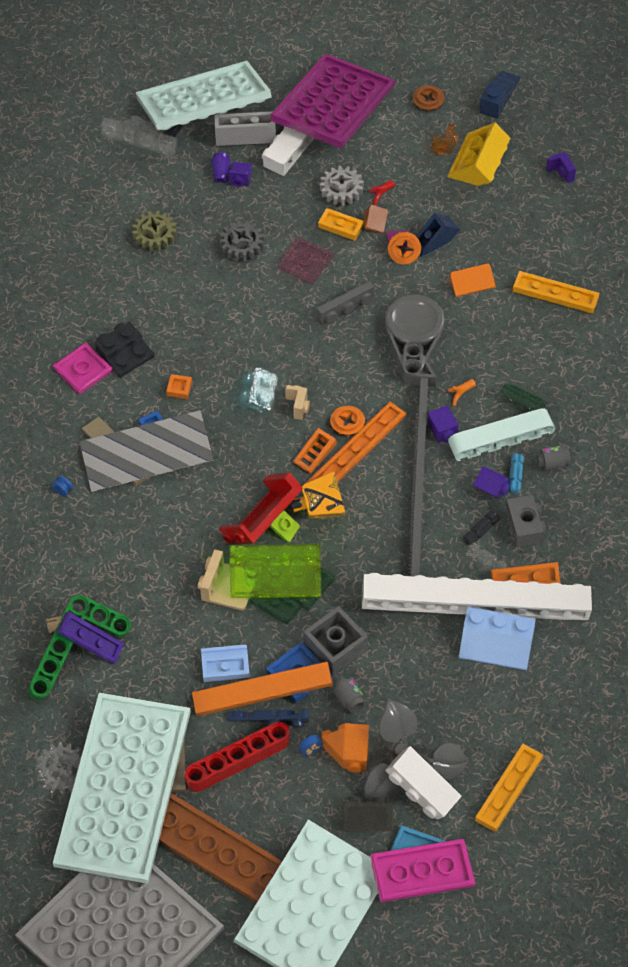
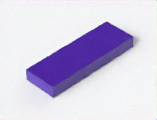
(90, 637)

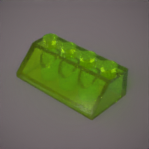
(275, 571)

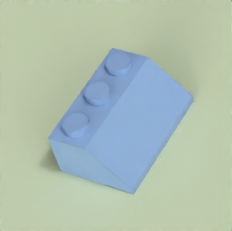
(497, 638)

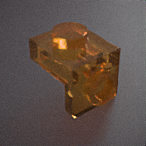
(445, 145)

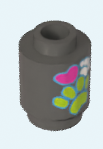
(553, 457)
(349, 695)

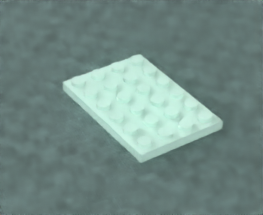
(203, 95)
(311, 903)

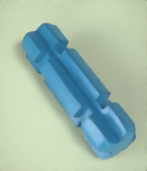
(516, 473)

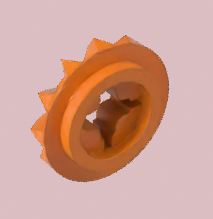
(409, 255)
(343, 413)

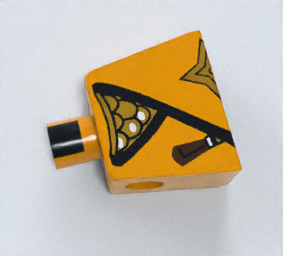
(320, 498)

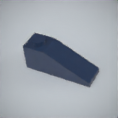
(498, 94)

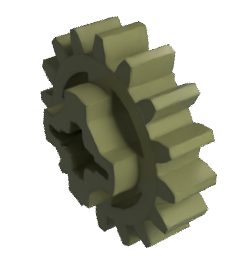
(146, 235)

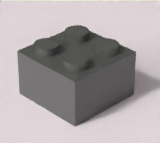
(336, 640)

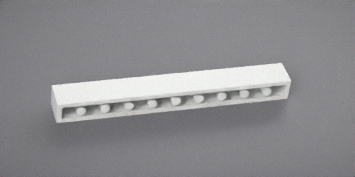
(456, 595)

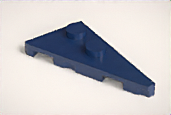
(272, 716)

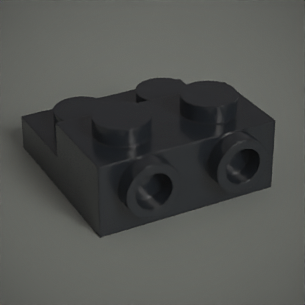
(123, 349)

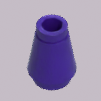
(220, 166)

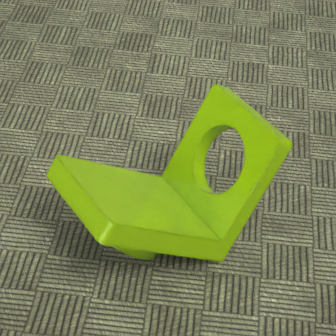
(285, 526)

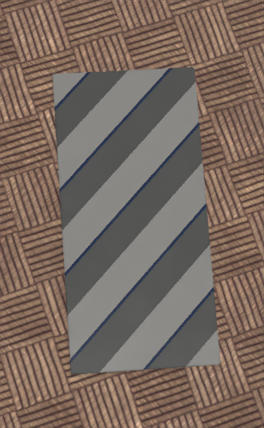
(146, 450)

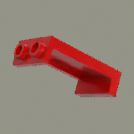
(282, 491)

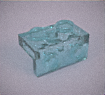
(258, 390)

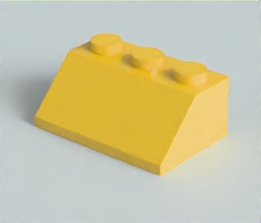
(480, 155)

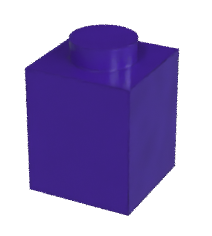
(442, 423)
(492, 483)

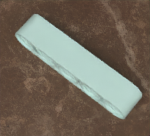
(501, 433)

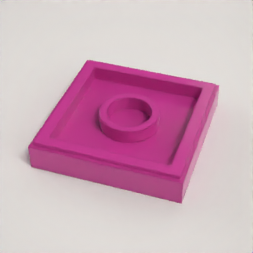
(82, 368)

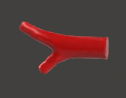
(379, 190)

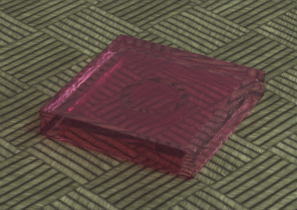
(305, 260)

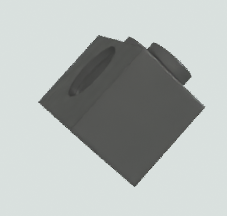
(525, 509)

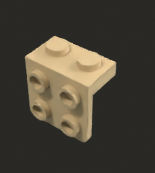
(216, 583)

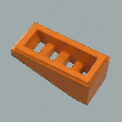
(313, 441)

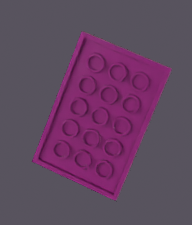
(332, 100)

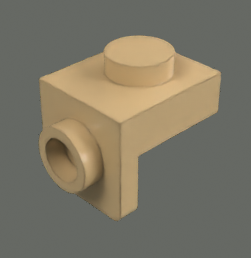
(299, 395)

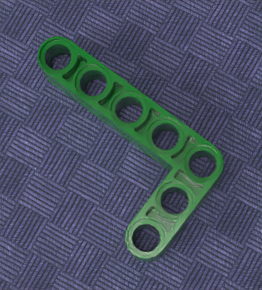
(57, 659)

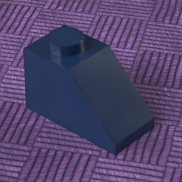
(436, 233)

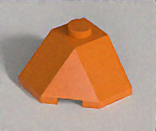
(348, 746)

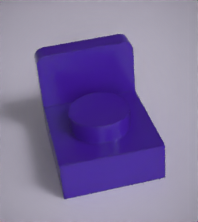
(564, 166)
(240, 174)

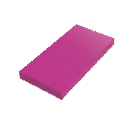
(422, 870)

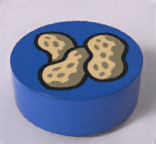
(310, 745)

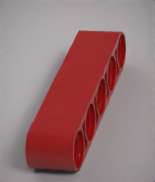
(244, 748)

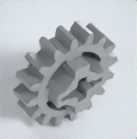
(341, 185)

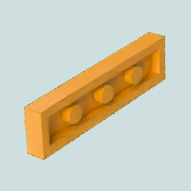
(556, 292)
(509, 788)

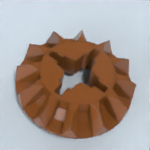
(426, 92)

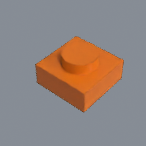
(179, 386)

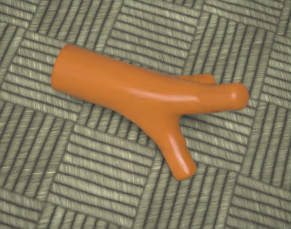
(461, 389)

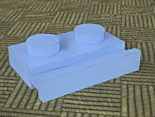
(225, 663)

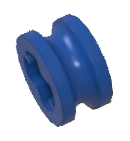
(62, 485)

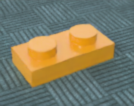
(340, 224)

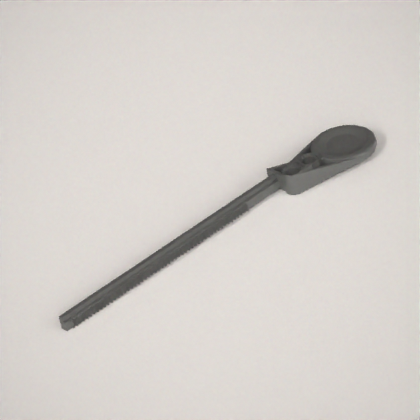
(416, 323)

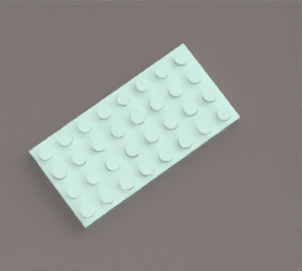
(122, 788)

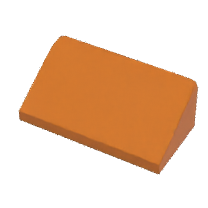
(472, 280)

